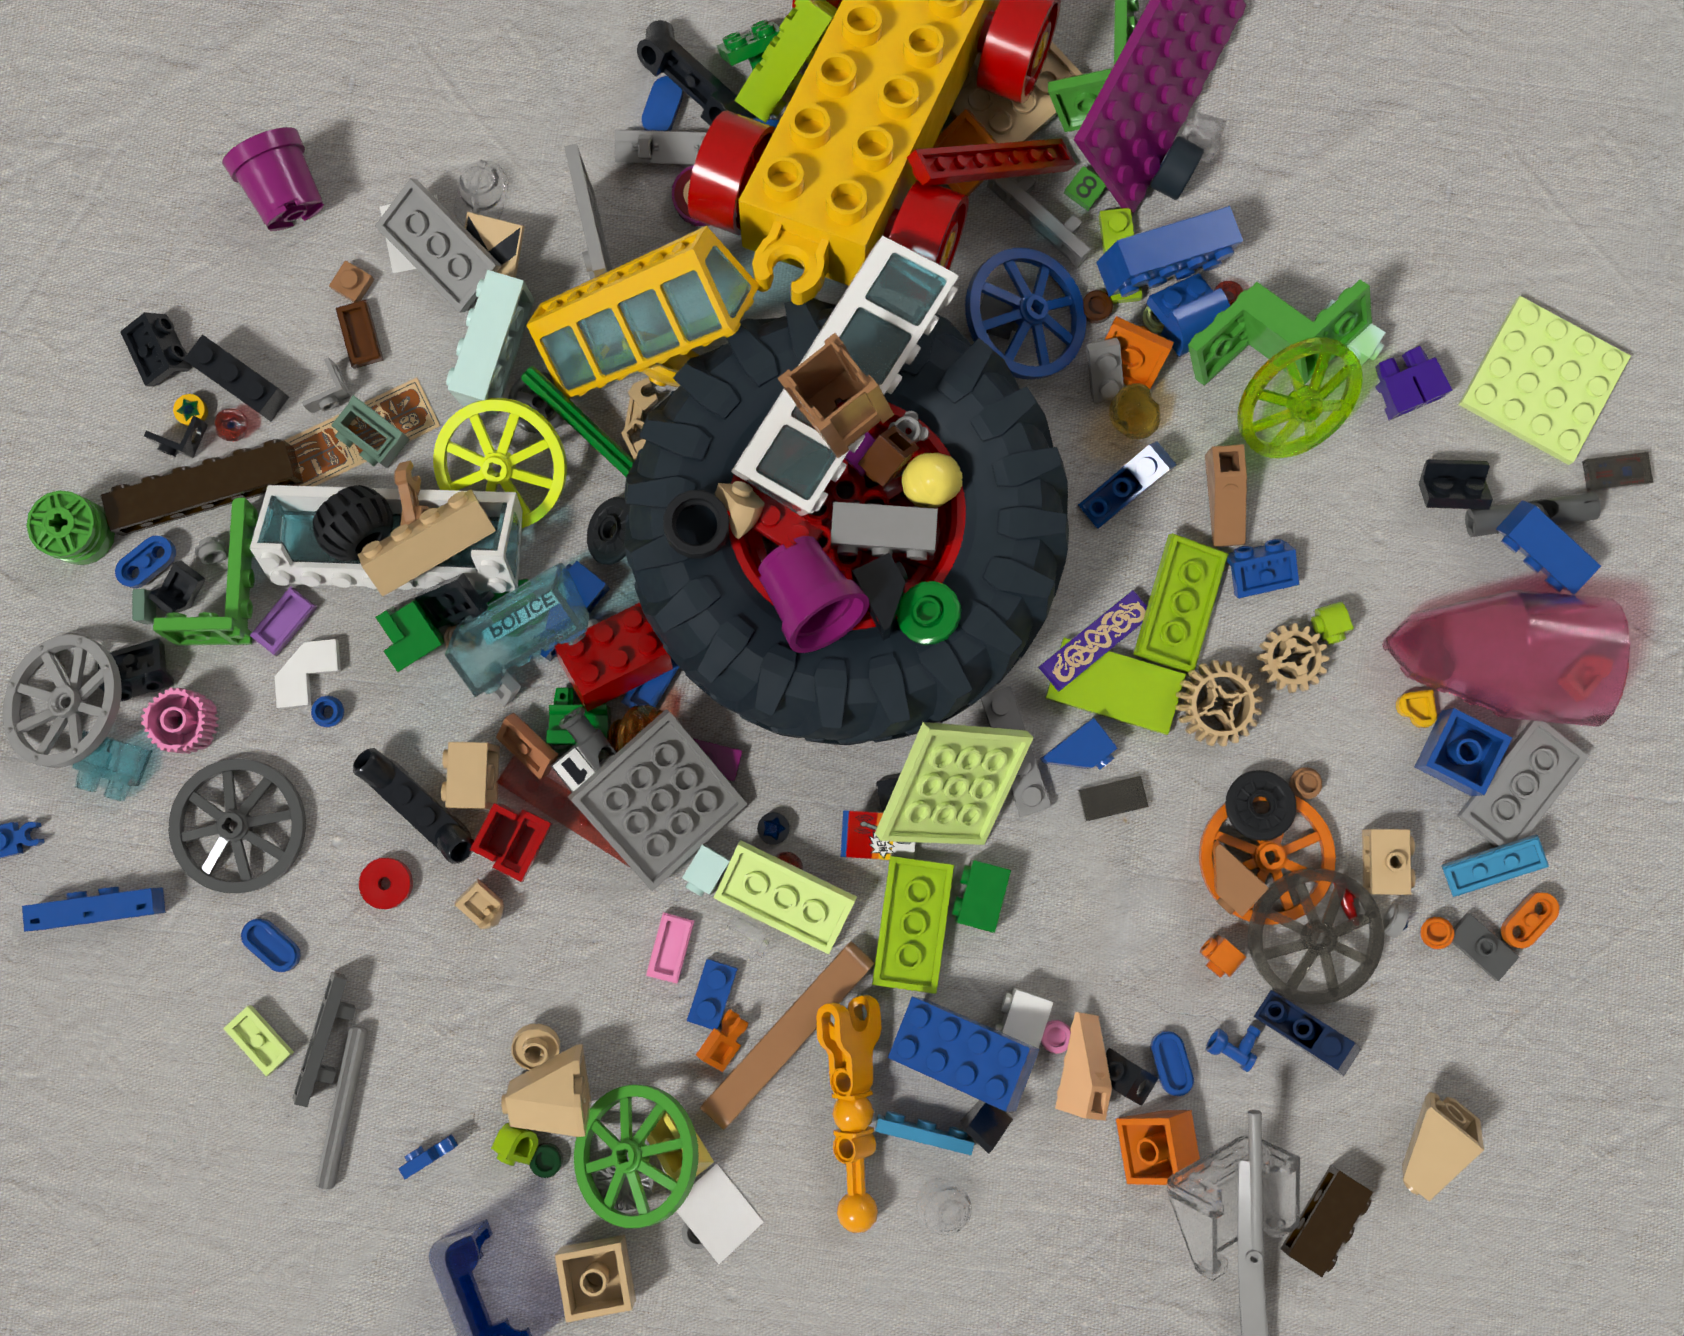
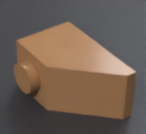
(1235, 882)

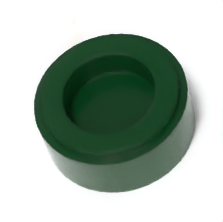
(546, 1160)

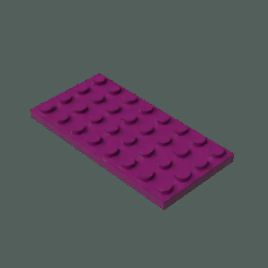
(1153, 91)

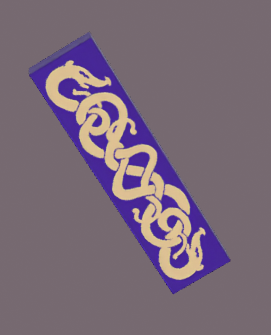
(1094, 641)

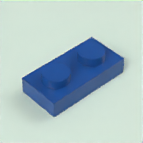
(712, 994)

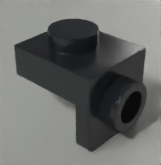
(178, 589)

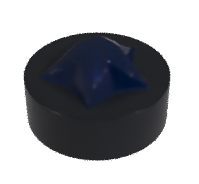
(773, 828)

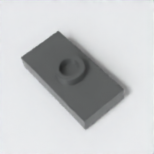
(1483, 947)

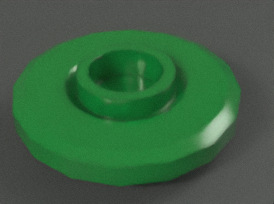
(929, 613)

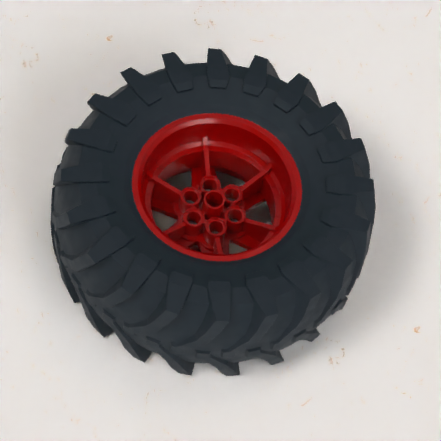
(994, 547)

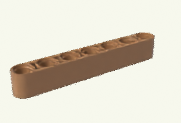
(785, 1036)

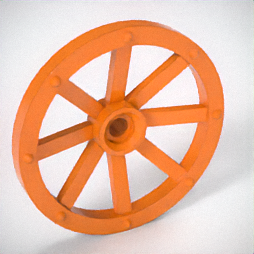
(1280, 852)

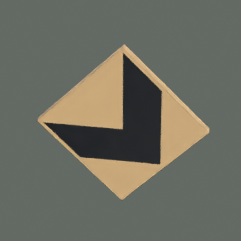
(499, 238)

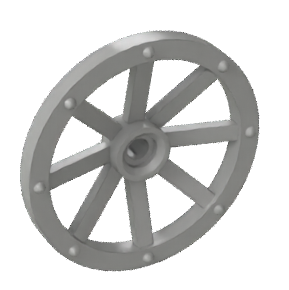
(64, 703)

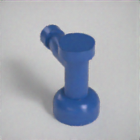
(1242, 1054)

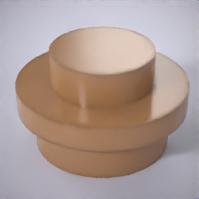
(1305, 783)

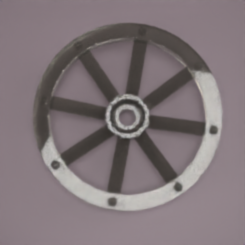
(1310, 933)

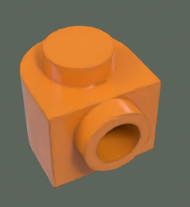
(1222, 956)

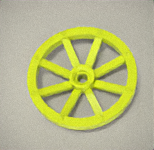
(501, 455)

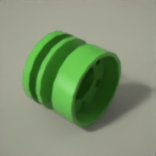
(69, 528)

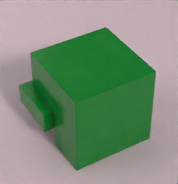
(410, 633)

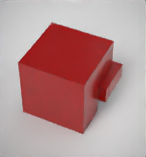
(511, 839)

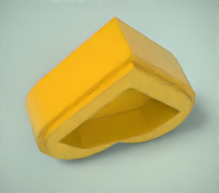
(1419, 707)

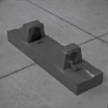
(312, 1069)

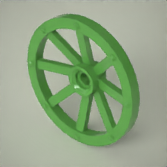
(638, 1156)

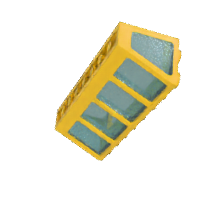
(642, 313)

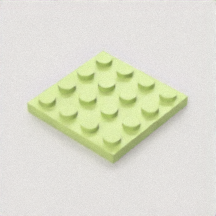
(1544, 380)
(953, 784)

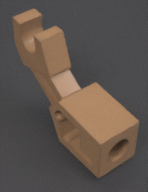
(408, 489)

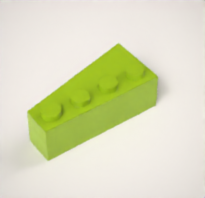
(785, 58)

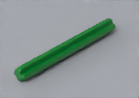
(578, 420)

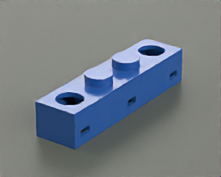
(81, 909)

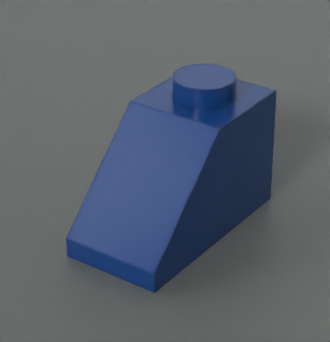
(1083, 748)

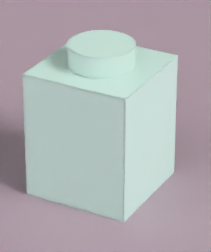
(705, 871)

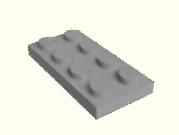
(436, 244)
(1524, 785)

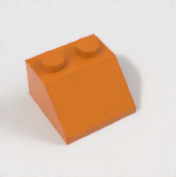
(1157, 1145)

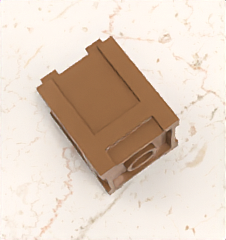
(826, 381)

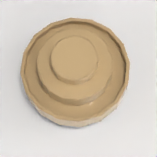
(534, 1045)

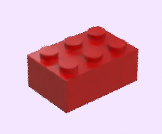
(614, 657)

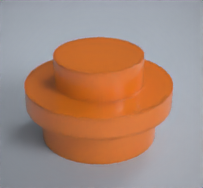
(1437, 933)

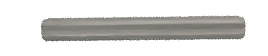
(341, 1107)

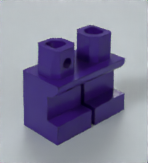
(1412, 387)

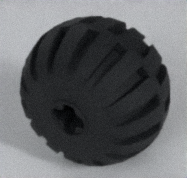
(351, 522)

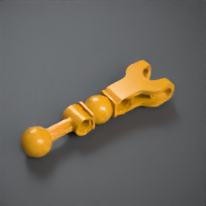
(851, 1076)

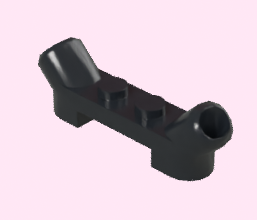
(664, 55)
(414, 804)

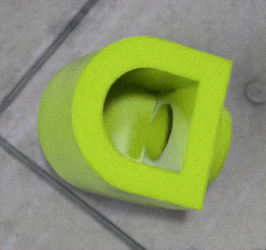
(1332, 622)
(515, 1145)

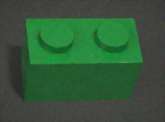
(981, 895)

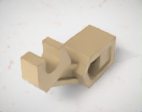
(637, 406)

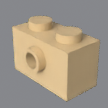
(1388, 861)

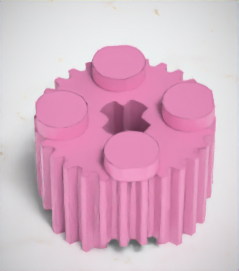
(197, 725)

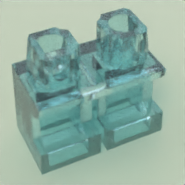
(116, 761)

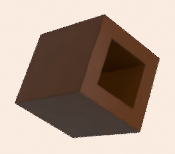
(888, 456)

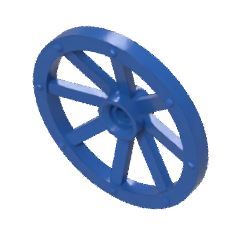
(1022, 310)

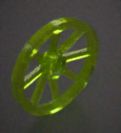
(1304, 402)

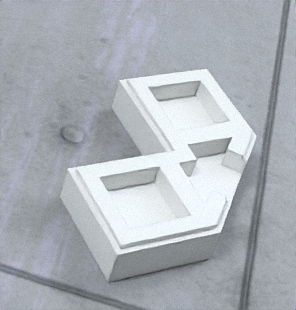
(293, 679)

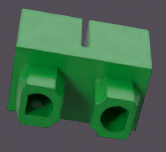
(563, 704)

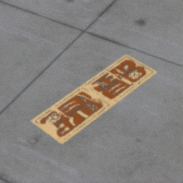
(325, 457)

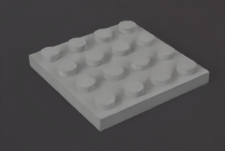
(658, 800)

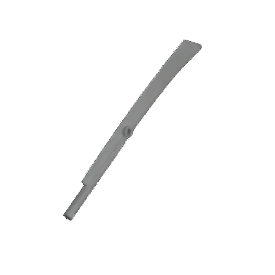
(1251, 1235)

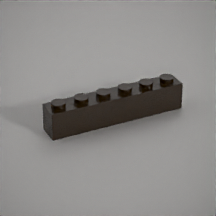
(200, 488)

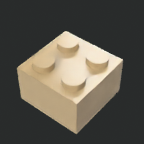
(470, 775)
(595, 1278)

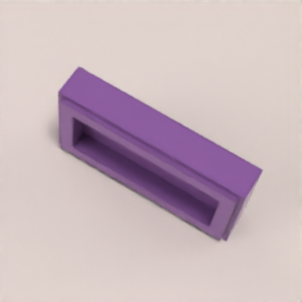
(283, 621)

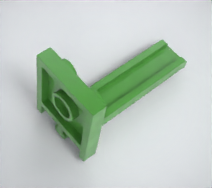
(1076, 94)
(209, 627)

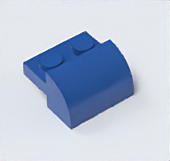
(1186, 310)

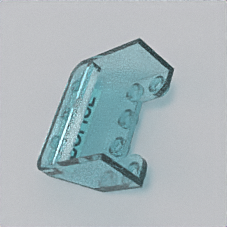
(516, 626)

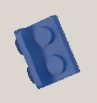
(1263, 568)

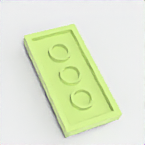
(784, 897)

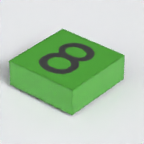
(1085, 188)

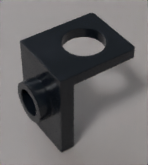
(186, 446)
(1128, 1076)

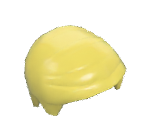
(931, 480)

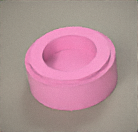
(1056, 1036)

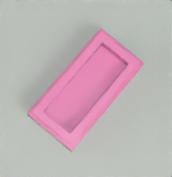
(670, 948)

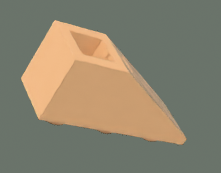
(1085, 1075)

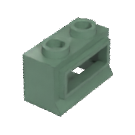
(389, 450)

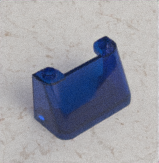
(452, 1264)

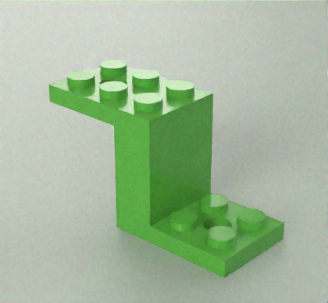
(1272, 325)

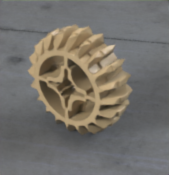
(1212, 691)

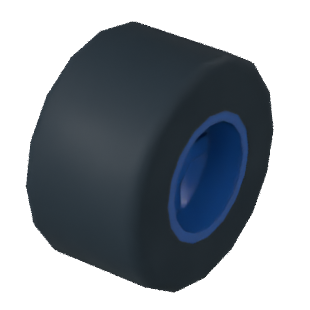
(1177, 168)

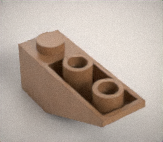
(1227, 494)

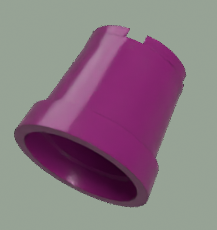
(275, 177)
(811, 595)

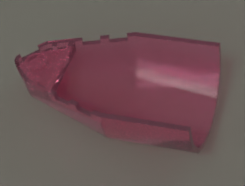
(1521, 654)

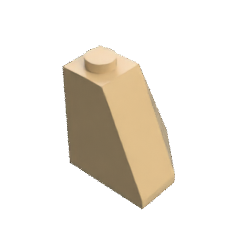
(551, 1096)
(1441, 1145)

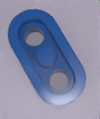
(145, 559)

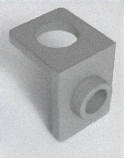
(330, 398)

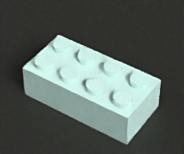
(491, 339)

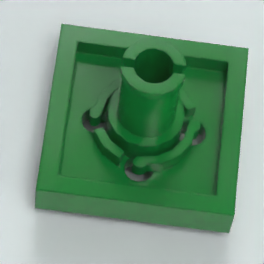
(748, 45)

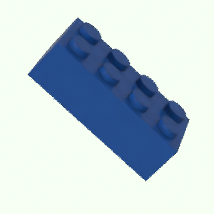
(1169, 252)
(964, 1054)

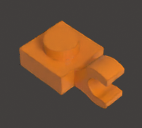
(722, 1045)

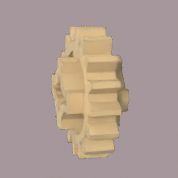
(1297, 669)

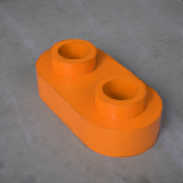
(1530, 923)

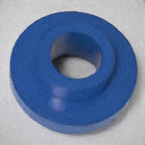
(318, 711)

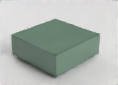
(142, 607)

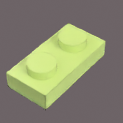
(258, 1040)

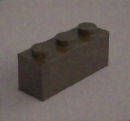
(1327, 1221)

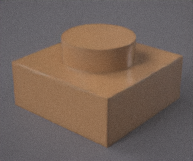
(351, 282)

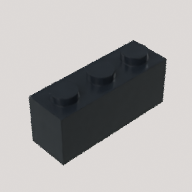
(236, 378)

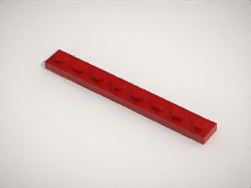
(989, 161)

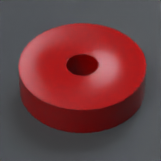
(371, 887)

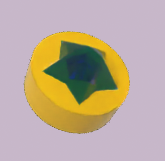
(189, 406)

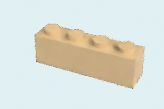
(425, 542)

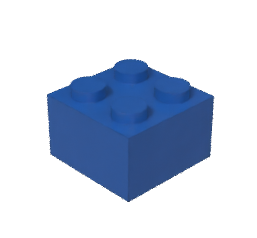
(1463, 752)

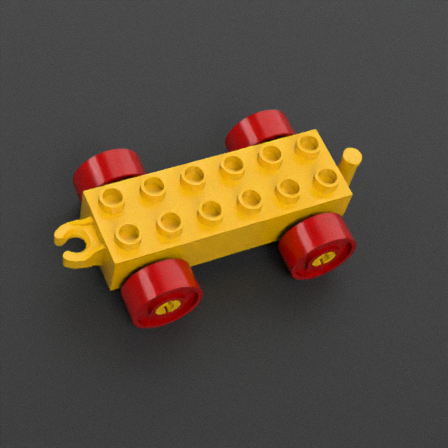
(838, 160)

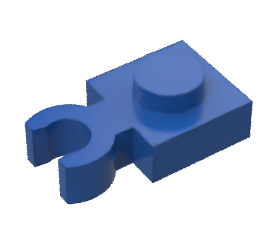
(12, 838)
(419, 1158)

